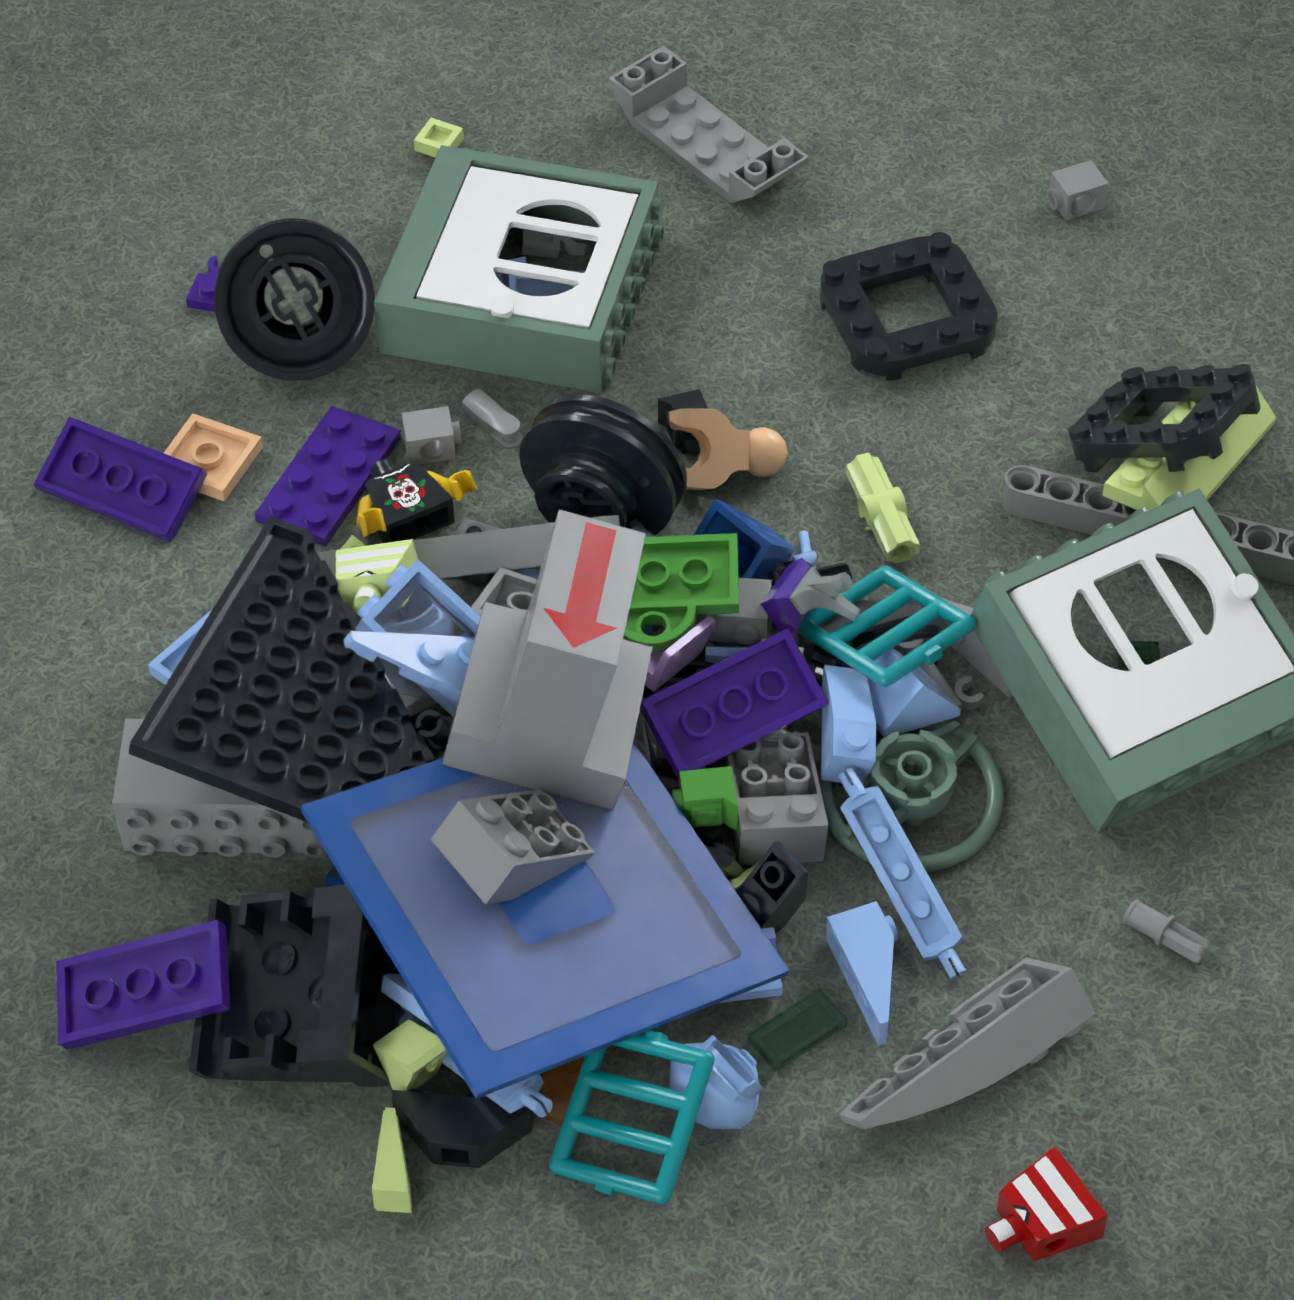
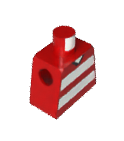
(1046, 1210)

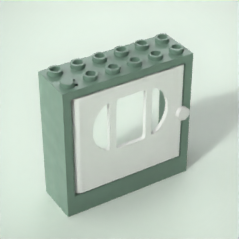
(453, 310)
(1219, 696)

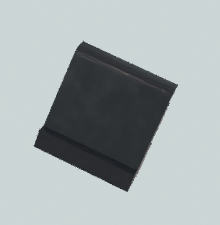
(299, 993)

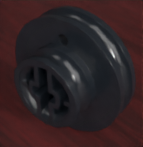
(299, 348)
(602, 462)

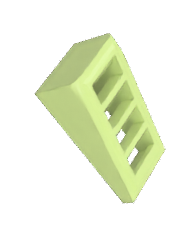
(391, 1180)

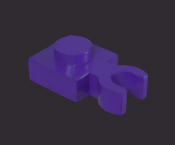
(202, 291)

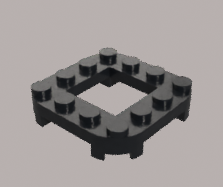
(887, 354)
(1222, 396)

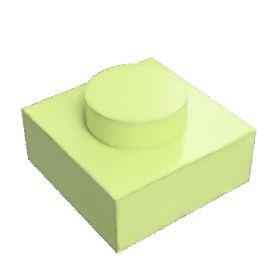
(436, 134)

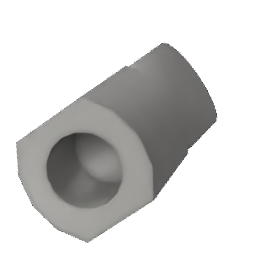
(493, 418)

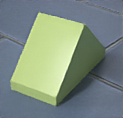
(410, 1055)

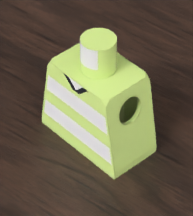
(366, 569)

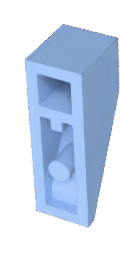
(847, 725)
(864, 951)

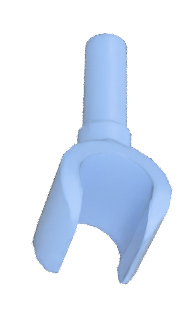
(806, 551)

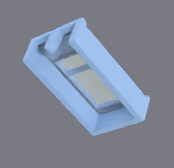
(419, 605)

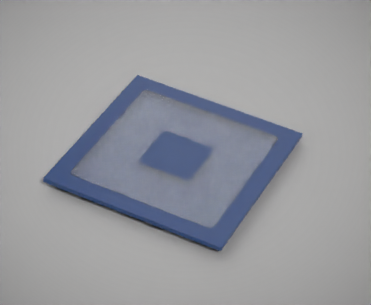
(566, 966)

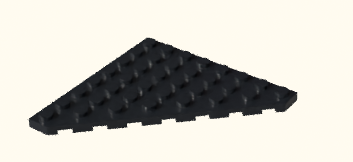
(273, 694)

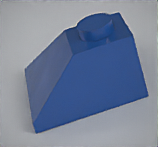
(757, 543)

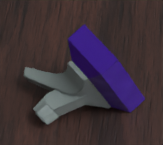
(803, 589)

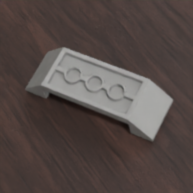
(696, 132)

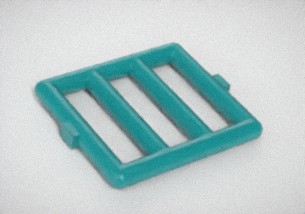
(905, 592)
(671, 1148)

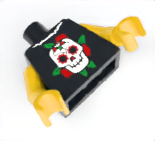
(409, 500)

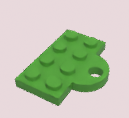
(678, 582)

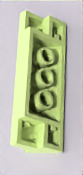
(1149, 482)

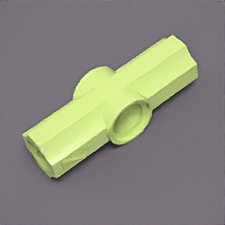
(882, 508)

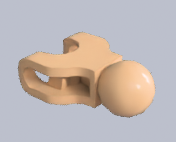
(727, 448)

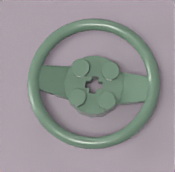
(915, 798)

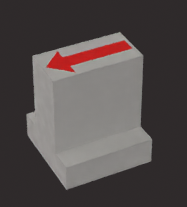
(558, 687)

